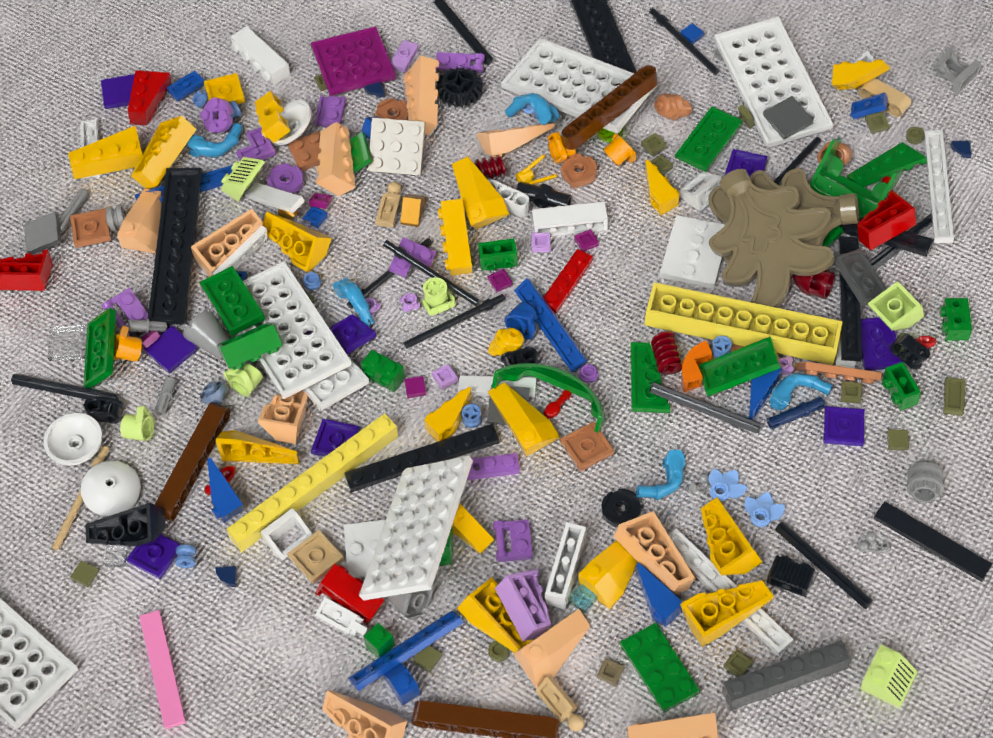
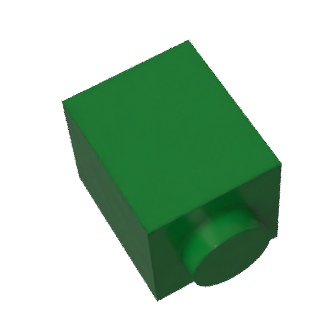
(379, 640)

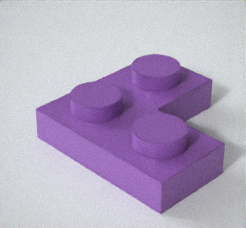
(260, 146)
(416, 250)

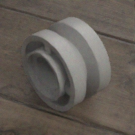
(115, 216)

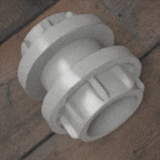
(925, 481)

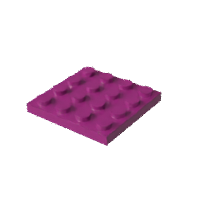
(352, 60)

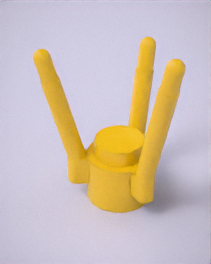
(526, 174)

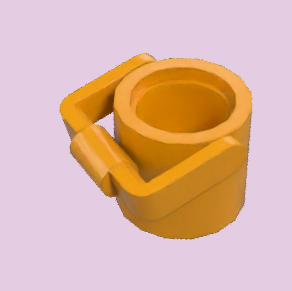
(557, 149)
(619, 151)
(127, 346)

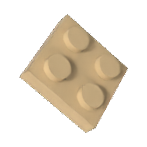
(315, 556)

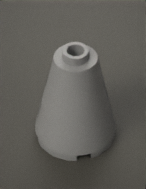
(206, 333)
(412, 603)

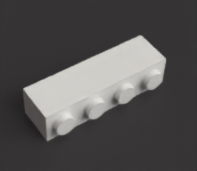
(260, 56)
(570, 219)
(565, 565)

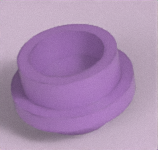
(588, 373)

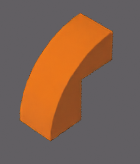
(691, 375)

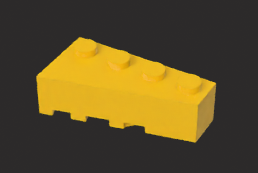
(162, 151)
(107, 155)
(456, 237)

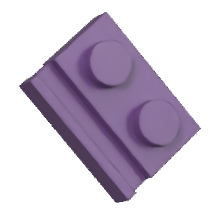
(330, 110)

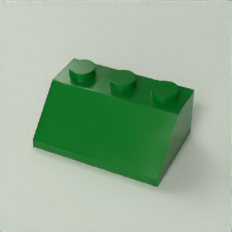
(249, 345)

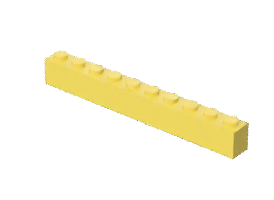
(313, 481)

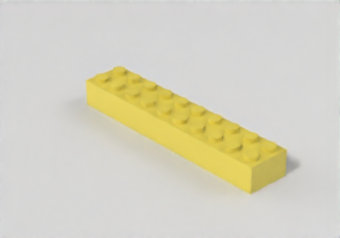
(743, 322)

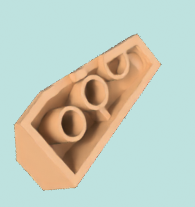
(503, 141)
(141, 223)
(284, 416)
(552, 648)
(361, 718)

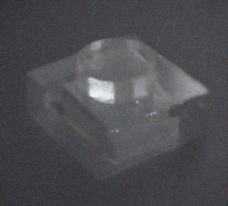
(115, 556)

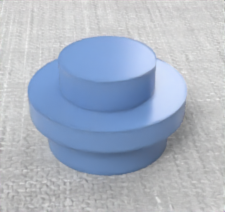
(200, 99)
(312, 281)

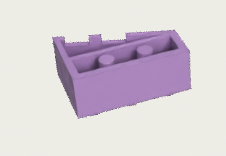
(524, 603)

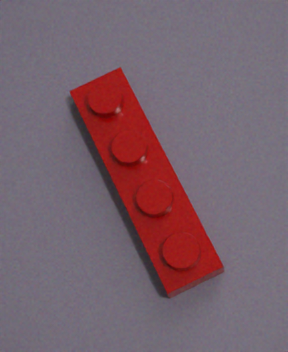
(567, 279)

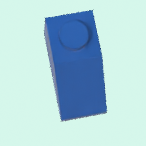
(402, 684)

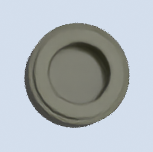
(915, 135)
(498, 652)

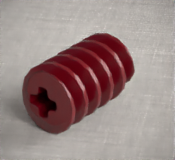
(491, 166)
(666, 353)

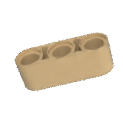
(897, 101)

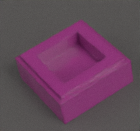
(320, 200)
(586, 240)
(500, 280)
(149, 338)
(415, 387)

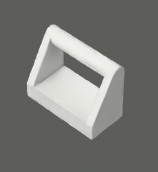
(700, 197)
(282, 526)

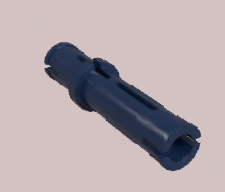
(803, 409)

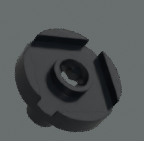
(618, 498)

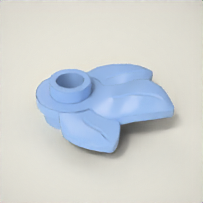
(727, 484)
(763, 508)

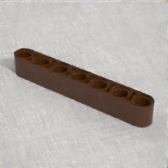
(609, 107)
(192, 460)
(483, 721)

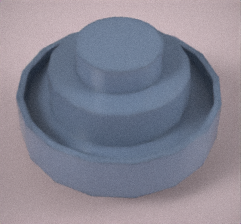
(213, 392)

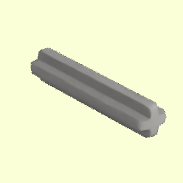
(73, 208)

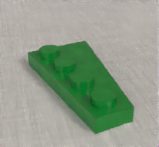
(886, 164)
(642, 375)

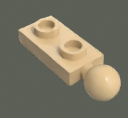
(389, 206)
(560, 703)

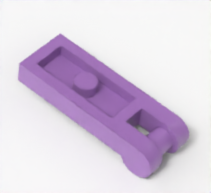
(453, 60)
(494, 466)

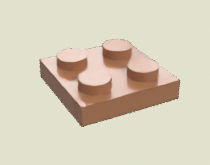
(306, 151)
(90, 228)
(586, 446)

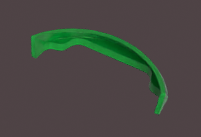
(557, 378)

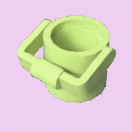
(437, 296)
(244, 379)
(138, 426)

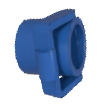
(522, 318)

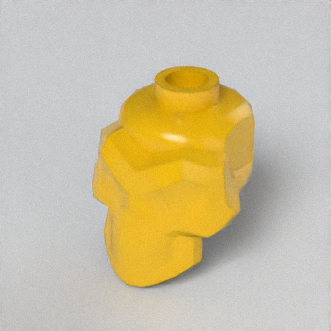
(505, 341)

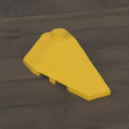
(479, 196)
(300, 243)
(525, 422)
(242, 447)
(727, 544)
(609, 574)
(720, 611)
(489, 615)

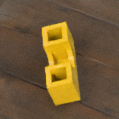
(272, 122)

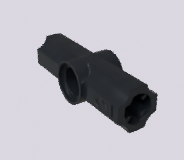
(544, 195)

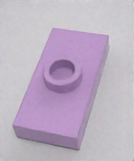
(404, 56)

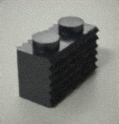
(790, 575)

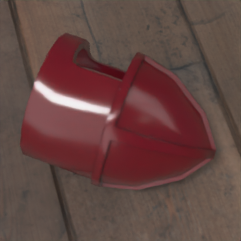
(816, 285)

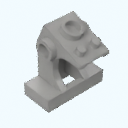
(965, 74)

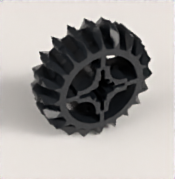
(469, 82)

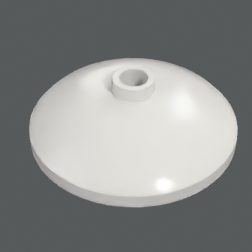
(298, 116)
(68, 432)
(111, 499)

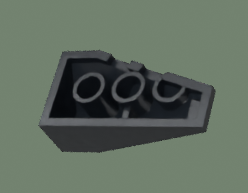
(128, 528)

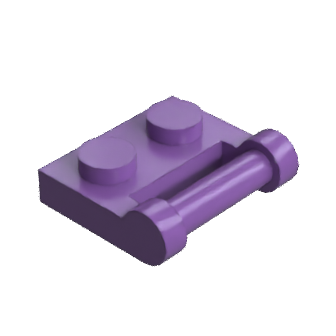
(129, 305)
(519, 538)

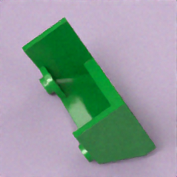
(830, 183)

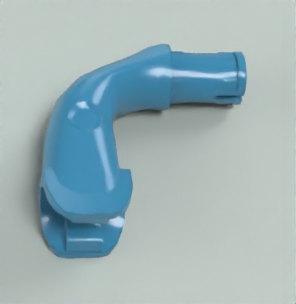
(545, 111)
(205, 148)
(348, 289)
(782, 393)
(674, 466)

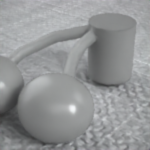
(703, 479)
(870, 537)

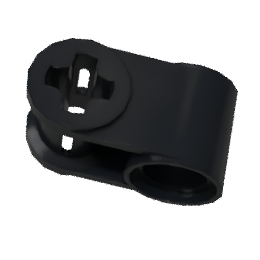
(908, 350)
(520, 356)
(106, 409)

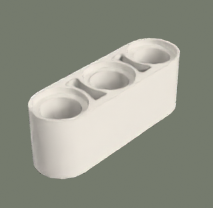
(516, 201)

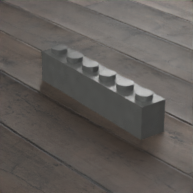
(786, 675)

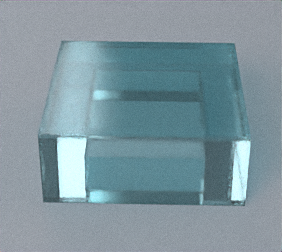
(583, 598)

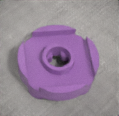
(209, 114)
(289, 172)

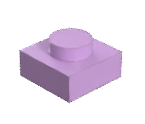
(540, 242)
(444, 377)

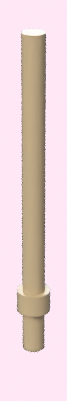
(76, 505)

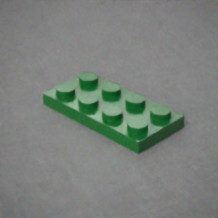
(708, 139)
(232, 300)
(100, 348)
(739, 366)
(659, 667)

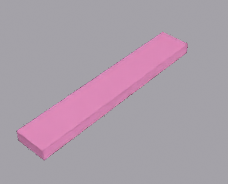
(162, 669)

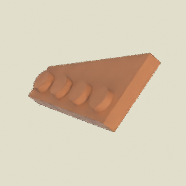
(831, 371)

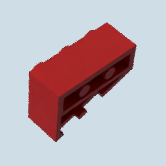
(146, 94)
(886, 221)
(26, 272)
(345, 590)

